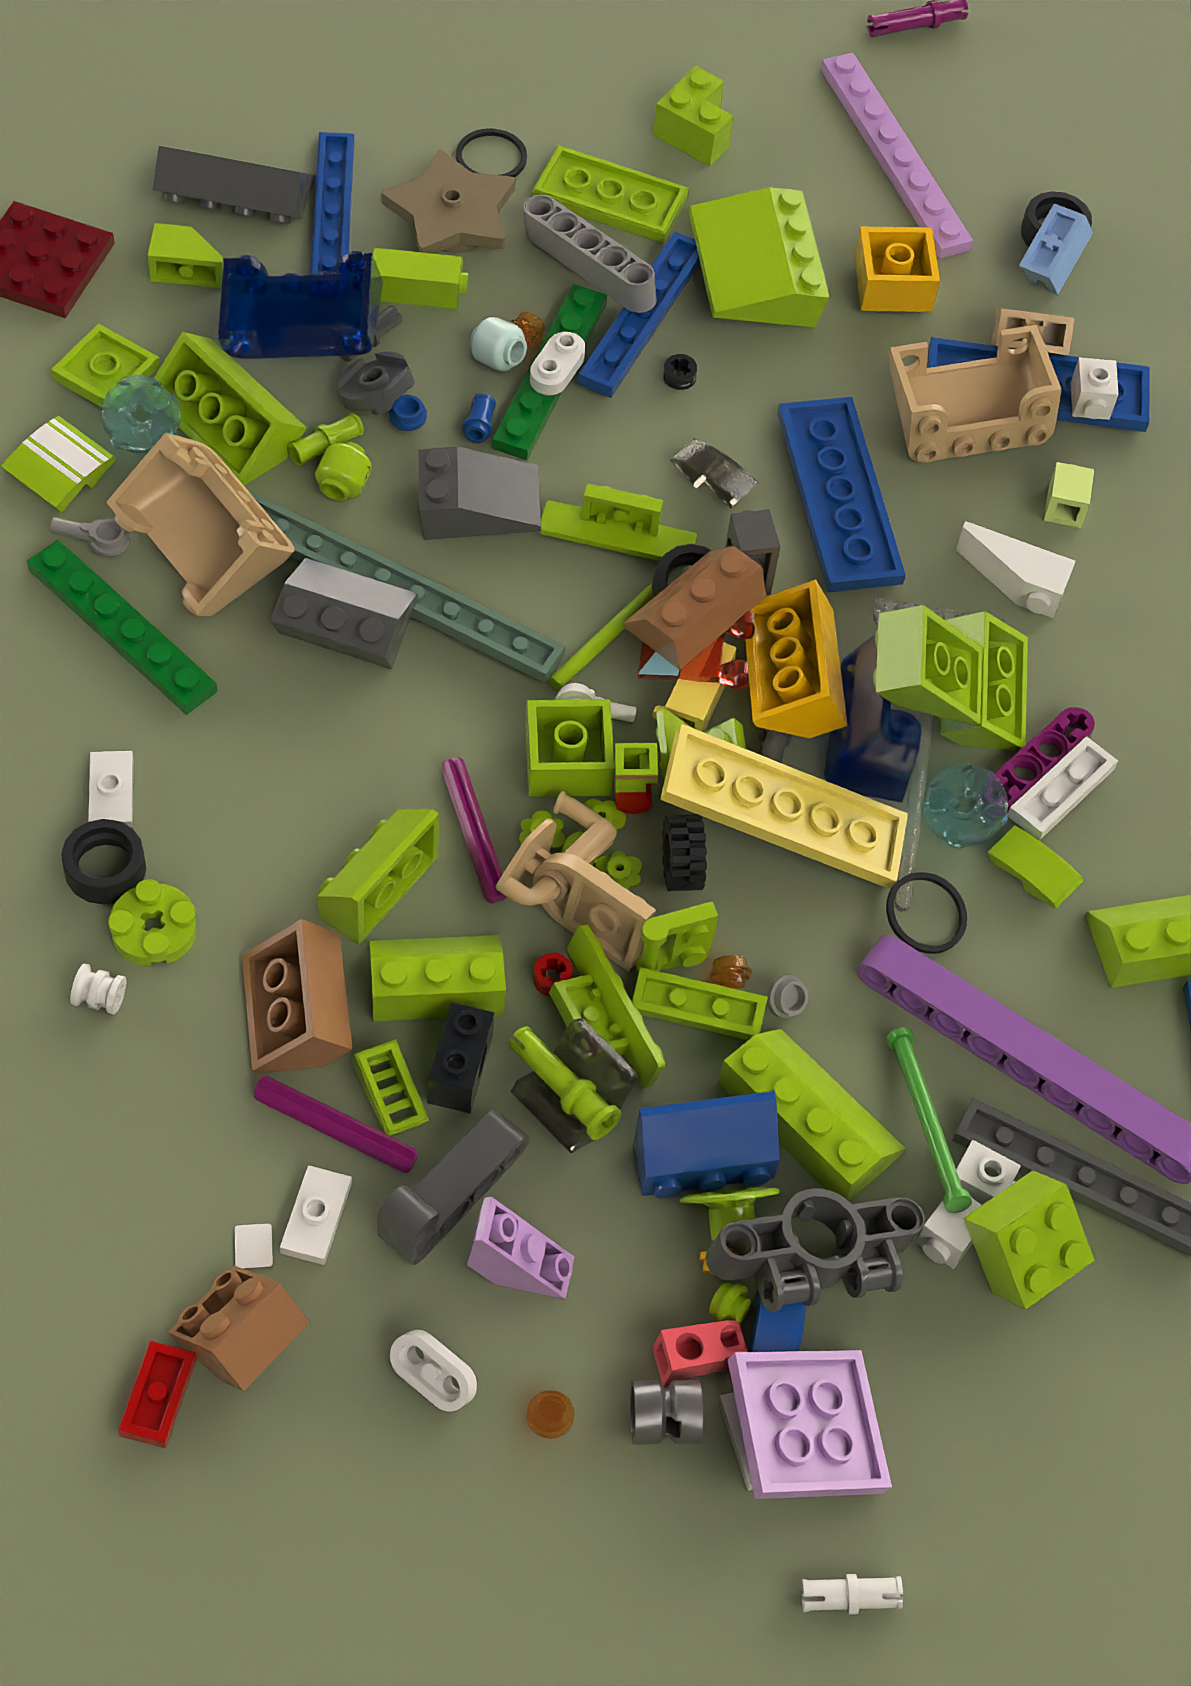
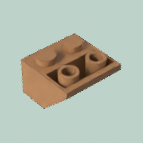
(239, 1326)

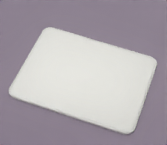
(253, 1246)

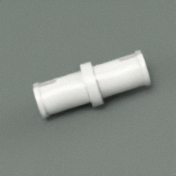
(851, 1594)

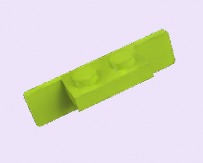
(615, 523)
(605, 1006)

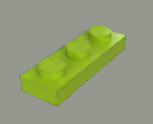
(699, 1004)

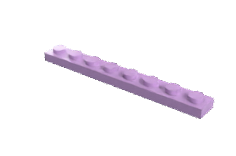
(896, 154)

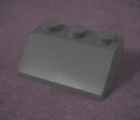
(344, 612)

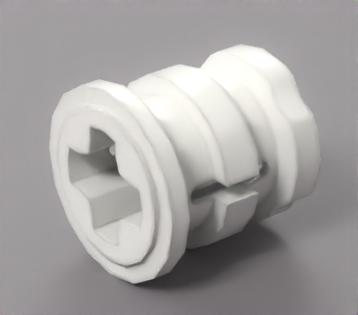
(98, 989)

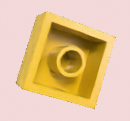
(896, 269)

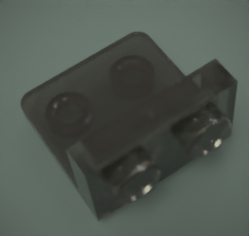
(588, 1059)

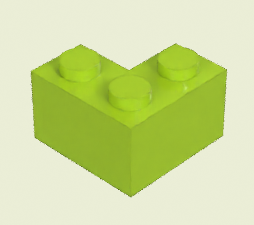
(693, 117)

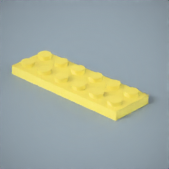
(784, 806)

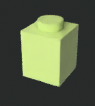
(1069, 494)

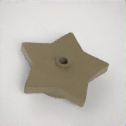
(452, 206)

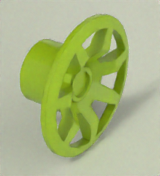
(729, 1205)

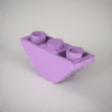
(517, 1254)

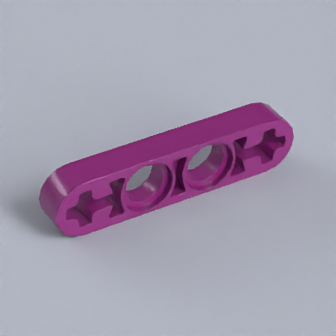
(1035, 760)

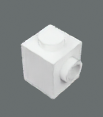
(1094, 396)
(985, 1172)

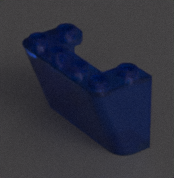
(299, 312)

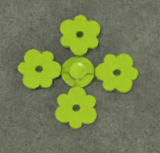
(629, 866)

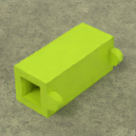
(421, 278)

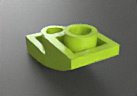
(1036, 865)

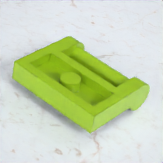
(687, 938)

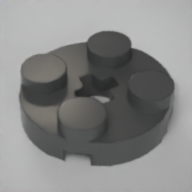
(376, 383)

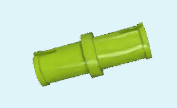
(323, 436)

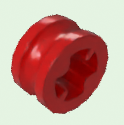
(551, 961)

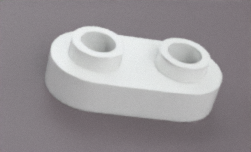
(562, 357)
(434, 1372)

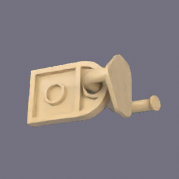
(574, 889)

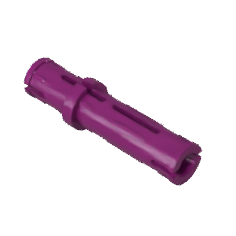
(928, 15)

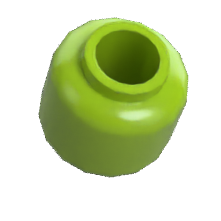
(343, 471)

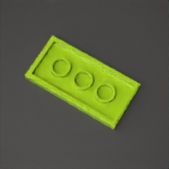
(612, 193)

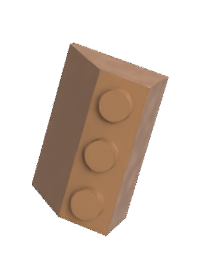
(699, 605)
(296, 999)

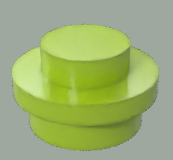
(730, 1302)

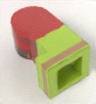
(634, 773)

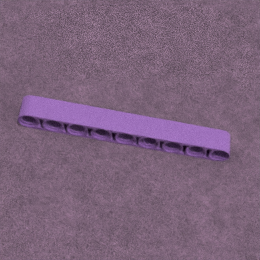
(1030, 1056)

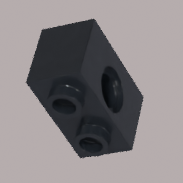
(460, 1057)

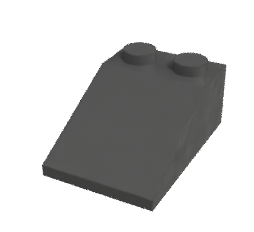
(476, 494)

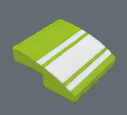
(58, 462)

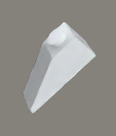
(1020, 570)

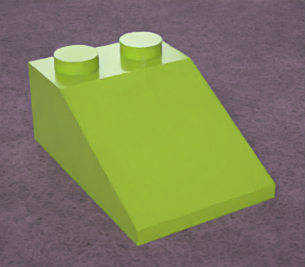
(928, 665)

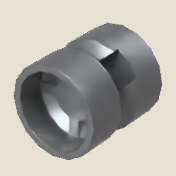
(666, 1412)

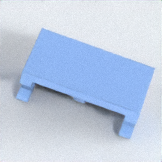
(1056, 248)

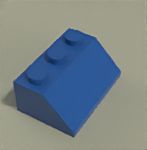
(707, 1144)

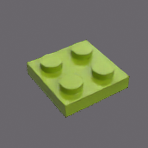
(101, 362)

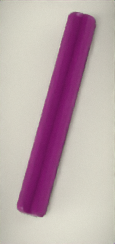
(473, 828)
(335, 1124)

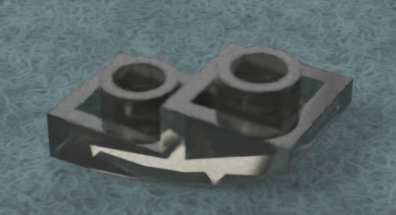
(706, 464)

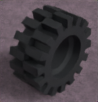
(684, 852)

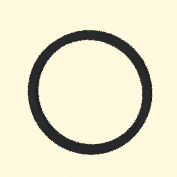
(493, 132)
(952, 892)

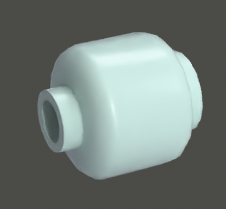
(498, 344)

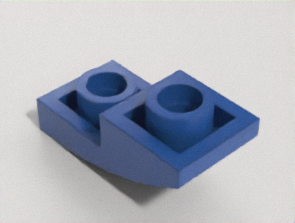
(778, 1329)

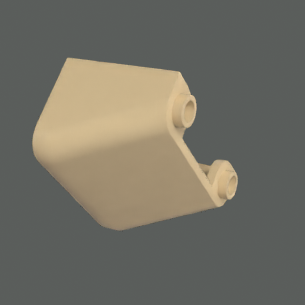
(200, 522)

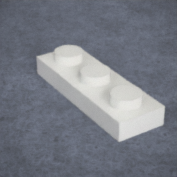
(1062, 788)

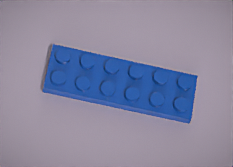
(1133, 399)
(840, 495)

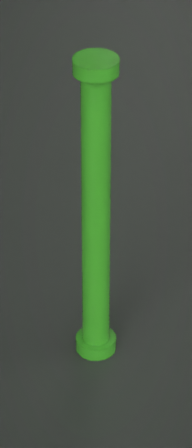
(955, 1198)

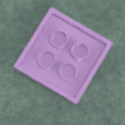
(808, 1424)

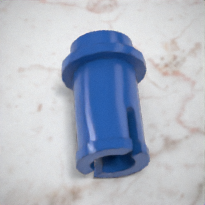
(477, 425)

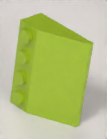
(760, 258)

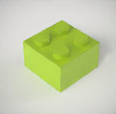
(569, 747)
(1029, 1239)

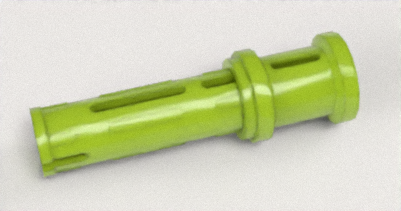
(576, 1094)

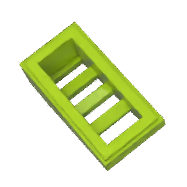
(379, 1054)

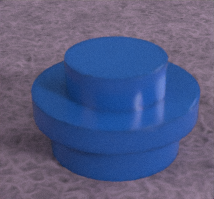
(408, 413)

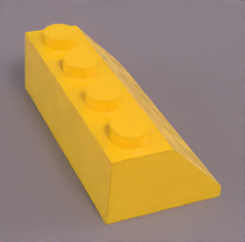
(796, 664)

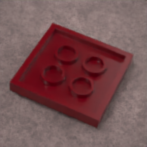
(48, 258)

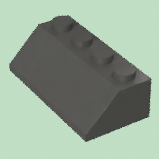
(232, 183)

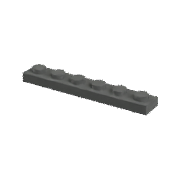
(1087, 1177)

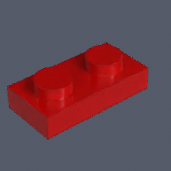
(157, 1394)

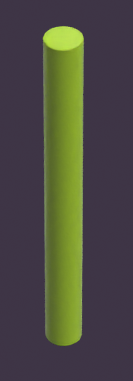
(599, 641)

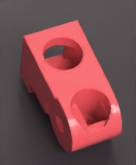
(697, 1349)

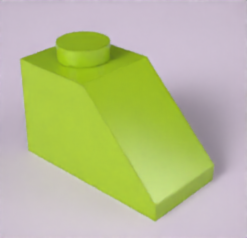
(183, 257)

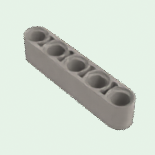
(590, 253)

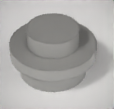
(787, 996)

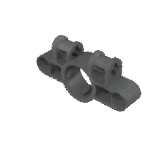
(791, 1275)

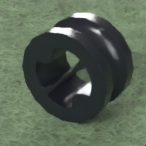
(678, 362)

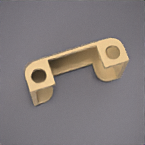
(978, 402)

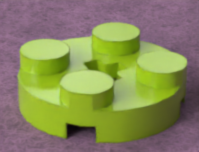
(153, 901)

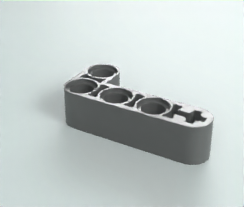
(423, 1216)

